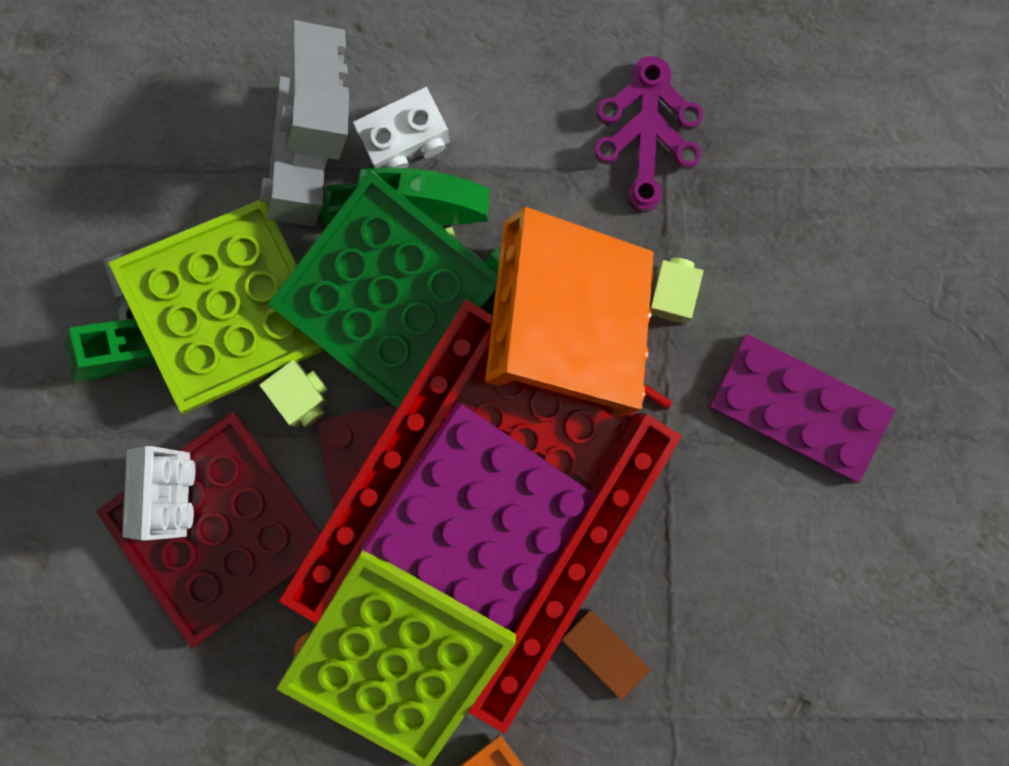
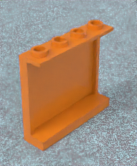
(571, 311)

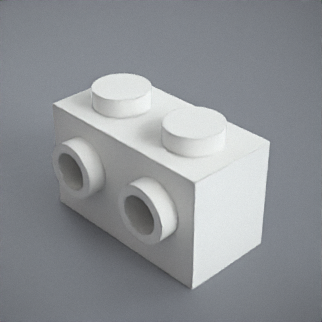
(403, 131)

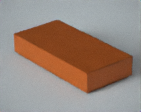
(605, 654)

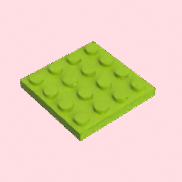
(207, 305)
(396, 660)

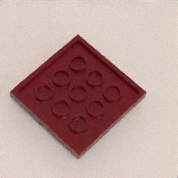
(242, 539)

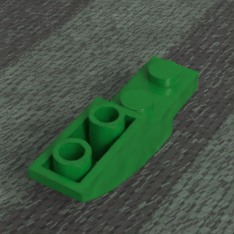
(439, 195)

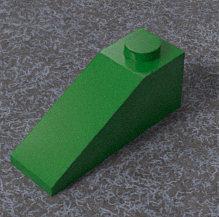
(106, 350)

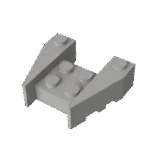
(308, 124)

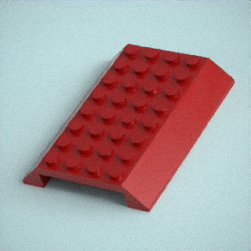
(579, 437)

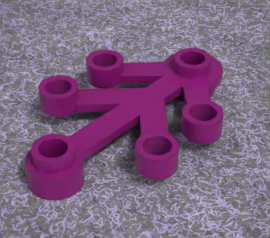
(649, 125)

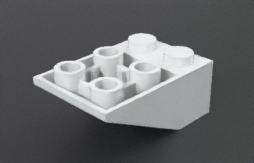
(157, 493)

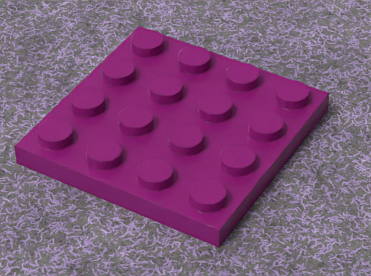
(479, 518)

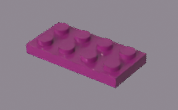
(801, 408)

